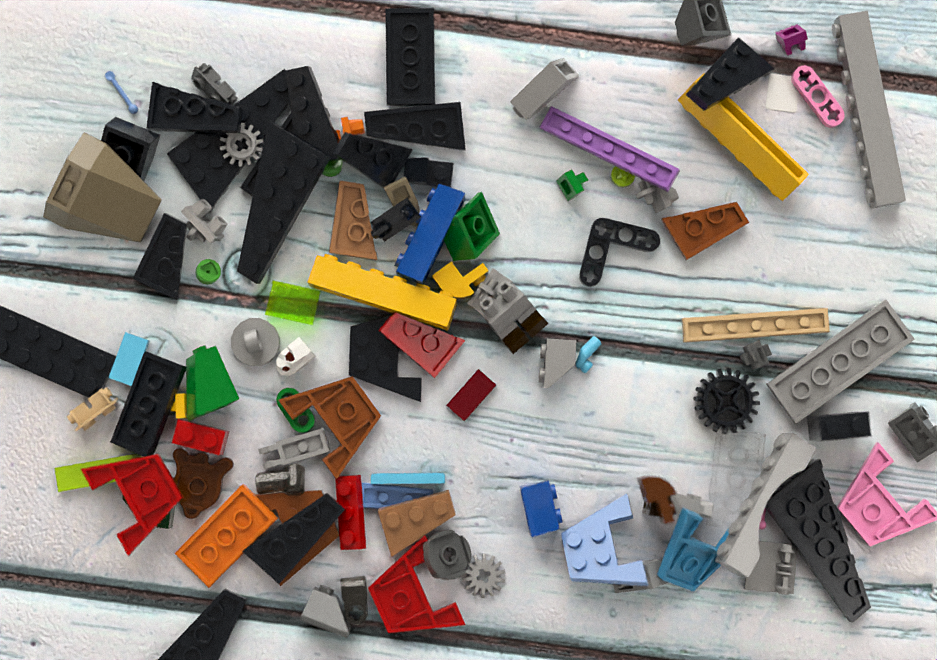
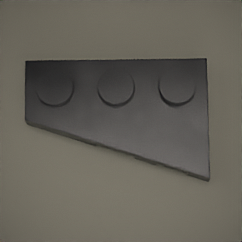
(372, 157)
(164, 257)

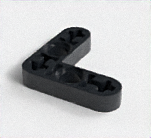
(604, 241)

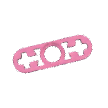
(822, 115)

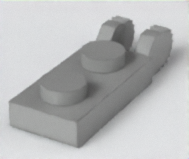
(297, 448)

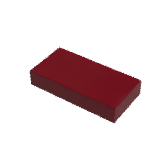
(471, 395)

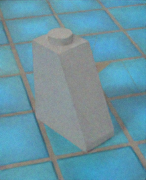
(543, 88)

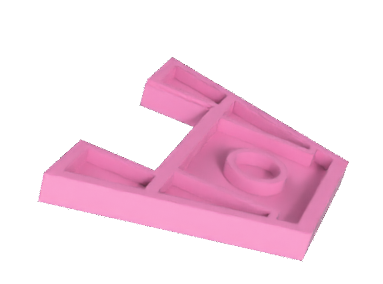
(873, 509)

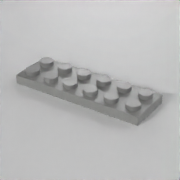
(840, 361)

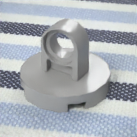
(255, 342)

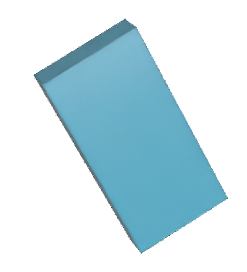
(128, 358)

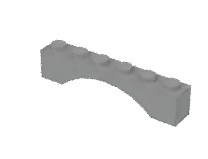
(741, 546)

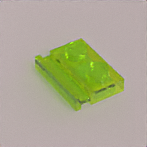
(293, 303)

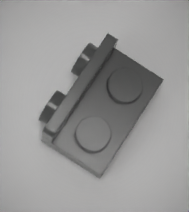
(915, 431)

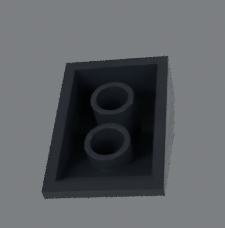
(132, 144)

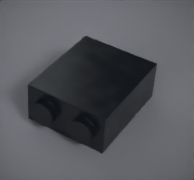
(839, 426)

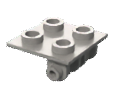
(774, 569)

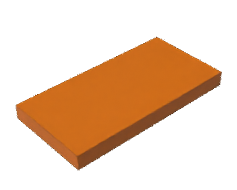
(226, 535)

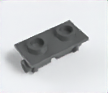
(205, 79)

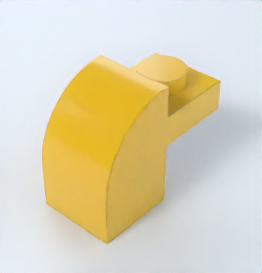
(452, 281)

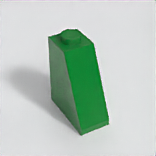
(207, 383)

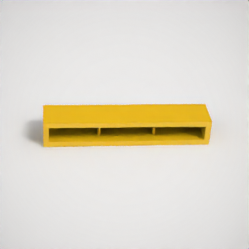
(749, 144)
(382, 292)

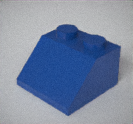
(540, 507)

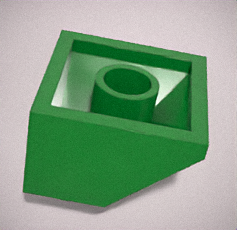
(471, 230)

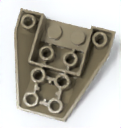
(100, 194)

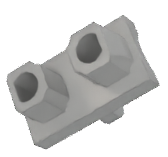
(657, 197)
(200, 225)
(487, 288)

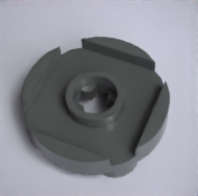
(434, 555)

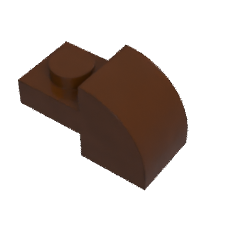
(657, 490)

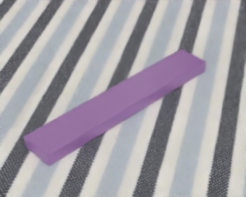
(609, 149)

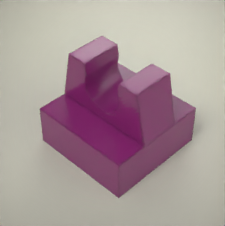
(790, 37)

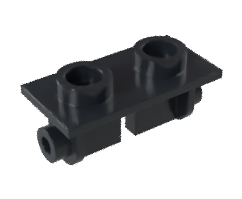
(394, 220)

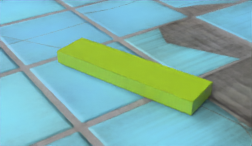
(71, 476)

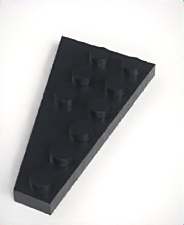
(200, 154)
(282, 187)
(816, 531)
(210, 631)

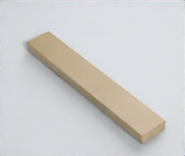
(755, 325)

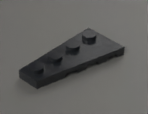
(729, 75)

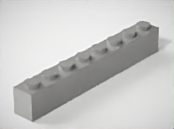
(868, 109)

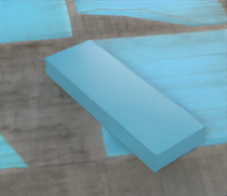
(407, 478)

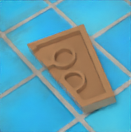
(351, 223)

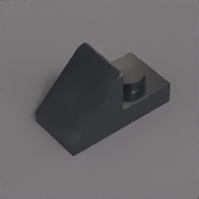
(428, 172)

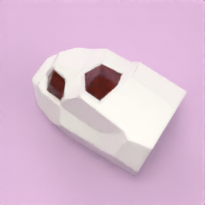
(294, 357)

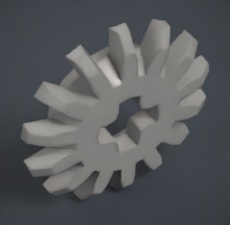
(244, 154)
(493, 579)

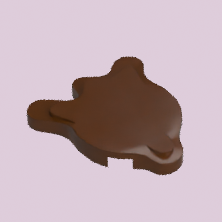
(199, 480)

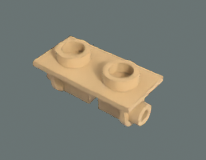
(101, 404)

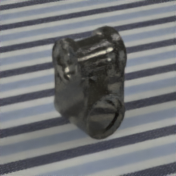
(354, 594)

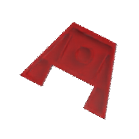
(145, 487)
(403, 600)

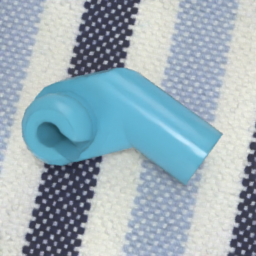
(585, 352)

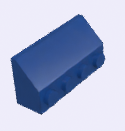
(430, 234)

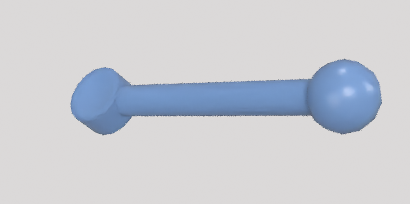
(110, 76)

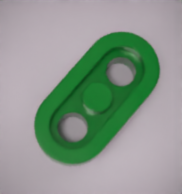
(295, 422)

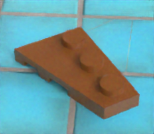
(705, 227)

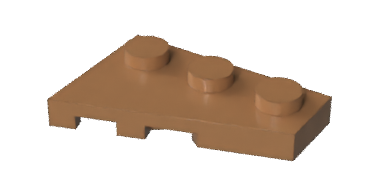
(414, 518)

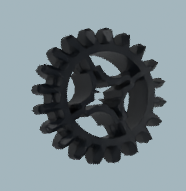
(743, 414)

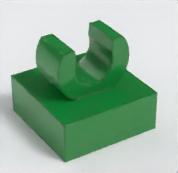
(571, 184)

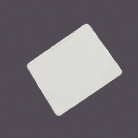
(781, 93)

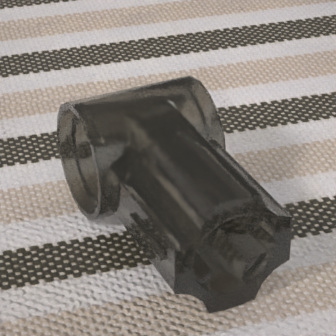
(289, 481)

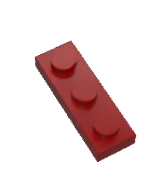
(352, 519)

